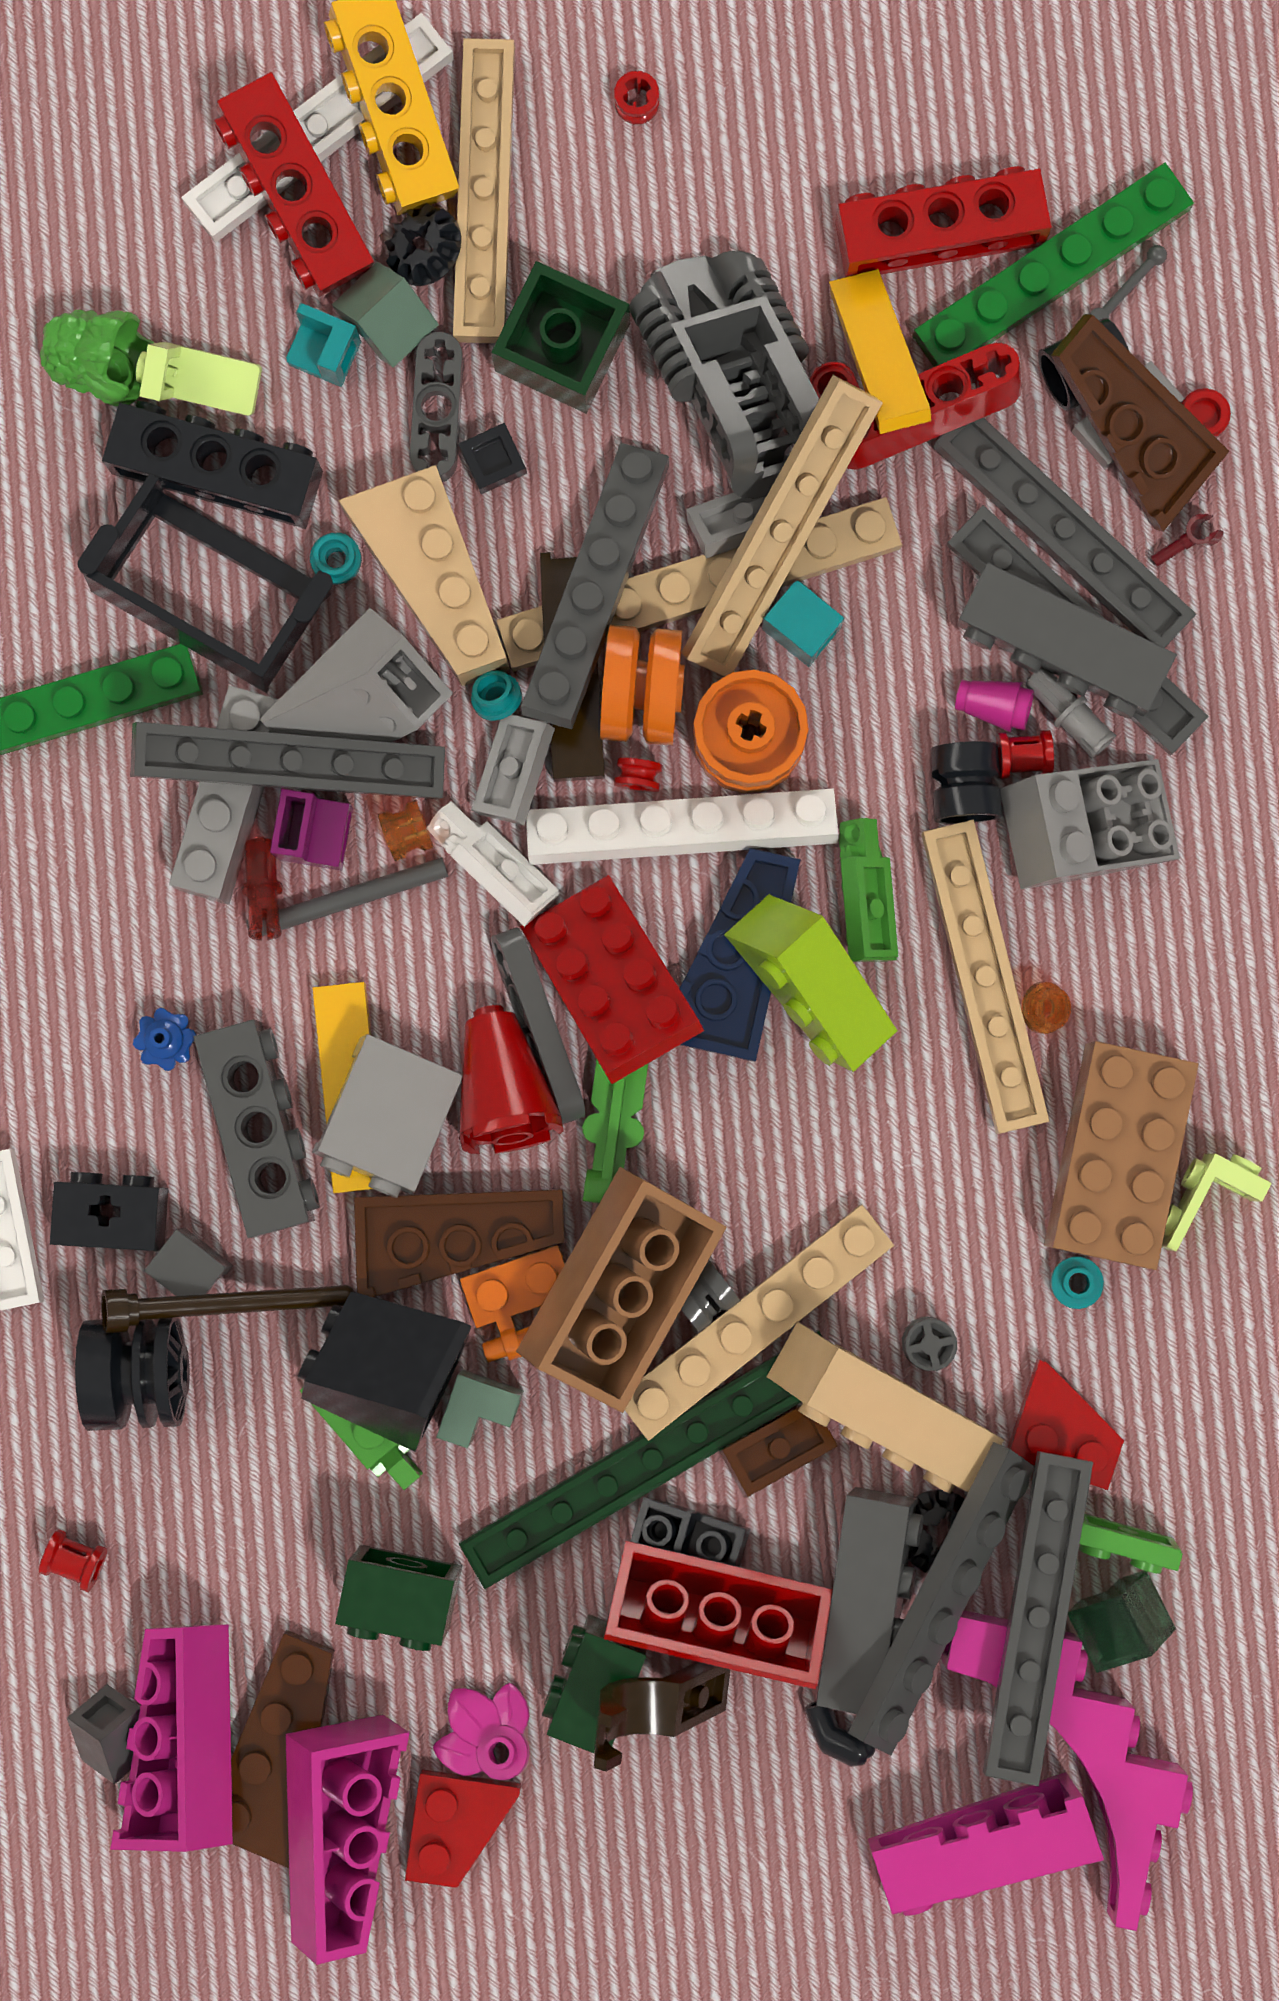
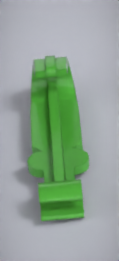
(613, 1127)

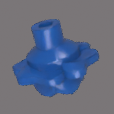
(164, 1039)

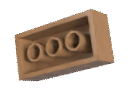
(1121, 1155)
(620, 1290)

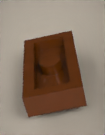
(776, 1450)

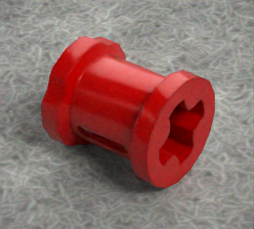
(1025, 753)
(72, 1560)

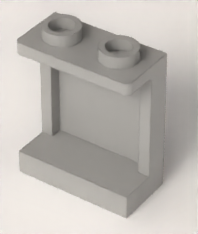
(387, 1116)

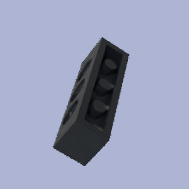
(284, 499)

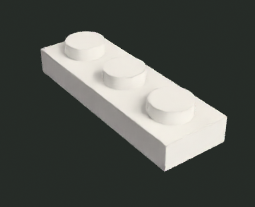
(18, 1265)

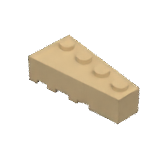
(426, 559)
(881, 1410)

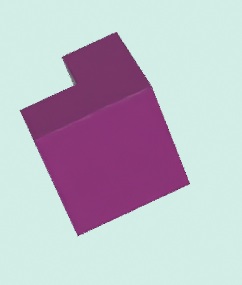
(311, 830)

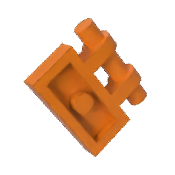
(510, 1290)

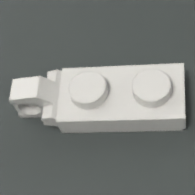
(493, 863)

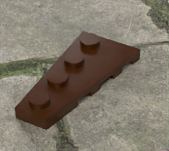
(444, 1234)

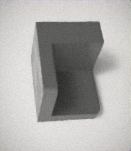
(187, 1265)
(102, 1731)

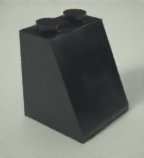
(383, 1366)

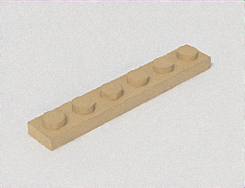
(484, 189)
(782, 526)
(985, 977)
(756, 1321)

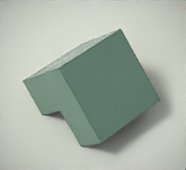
(386, 313)
(474, 1399)

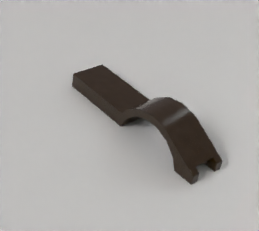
(579, 751)
(657, 1707)

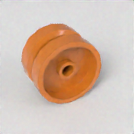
(641, 685)
(753, 701)

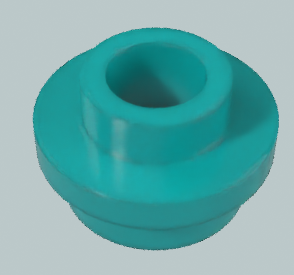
(336, 543)
(494, 685)
(1060, 1282)

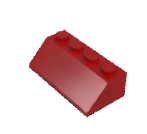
(719, 1614)

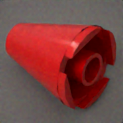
(502, 1087)

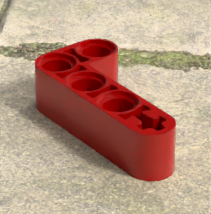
(952, 376)

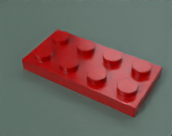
(611, 979)

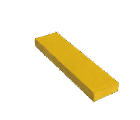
(880, 350)
(340, 1022)

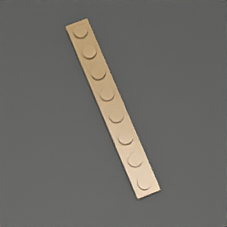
(689, 585)

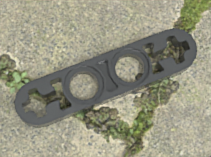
(537, 1021)

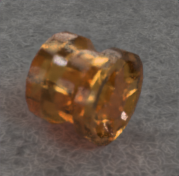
(405, 830)

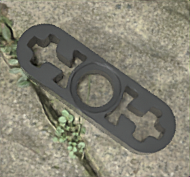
(452, 372)

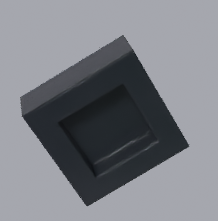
(492, 458)

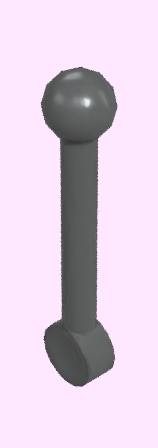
(1155, 256)

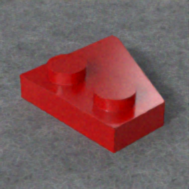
(1064, 1424)
(454, 1824)

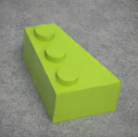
(813, 980)

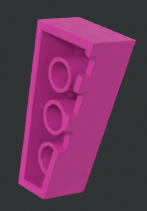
(180, 1744)
(337, 1830)
(986, 1845)

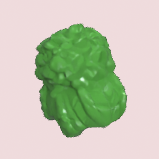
(95, 353)

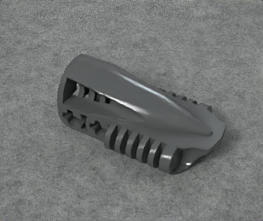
(734, 354)

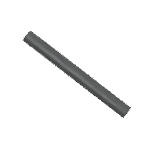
(360, 894)

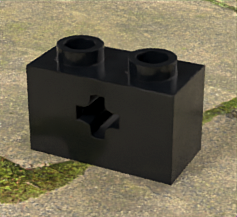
(78, 1218)

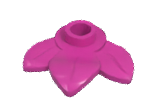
(478, 1729)

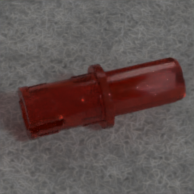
(262, 889)

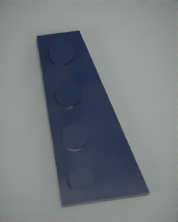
(720, 983)

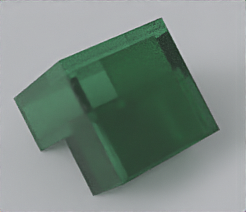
(1122, 1622)

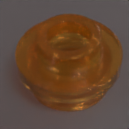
(1045, 1007)

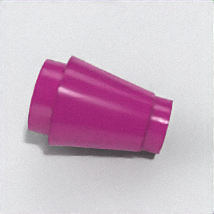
(996, 702)

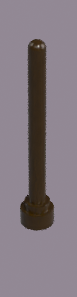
(125, 1310)

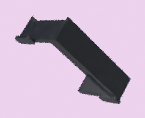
(114, 545)

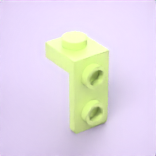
(198, 377)
(1235, 1175)

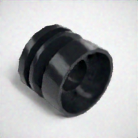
(122, 1373)

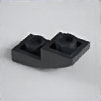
(689, 1532)

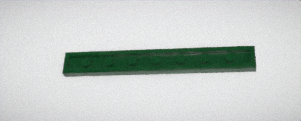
(625, 1475)

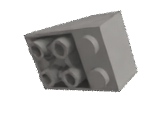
(361, 688)
(1088, 822)

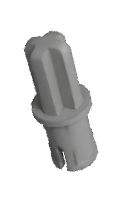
(1071, 713)

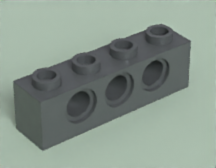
(220, 1056)

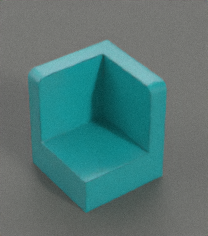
(323, 345)
(802, 623)

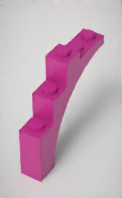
(1099, 1728)

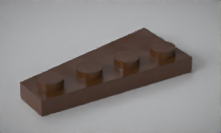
(1142, 424)
(288, 1702)

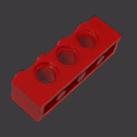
(265, 107)
(923, 244)

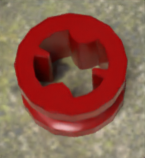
(641, 81)
(638, 774)

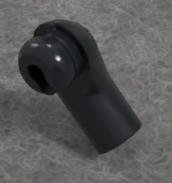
(835, 1740)

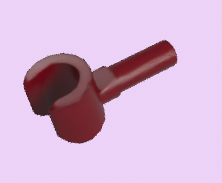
(1188, 539)

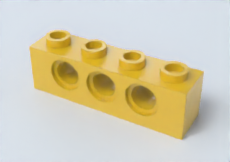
(381, 22)

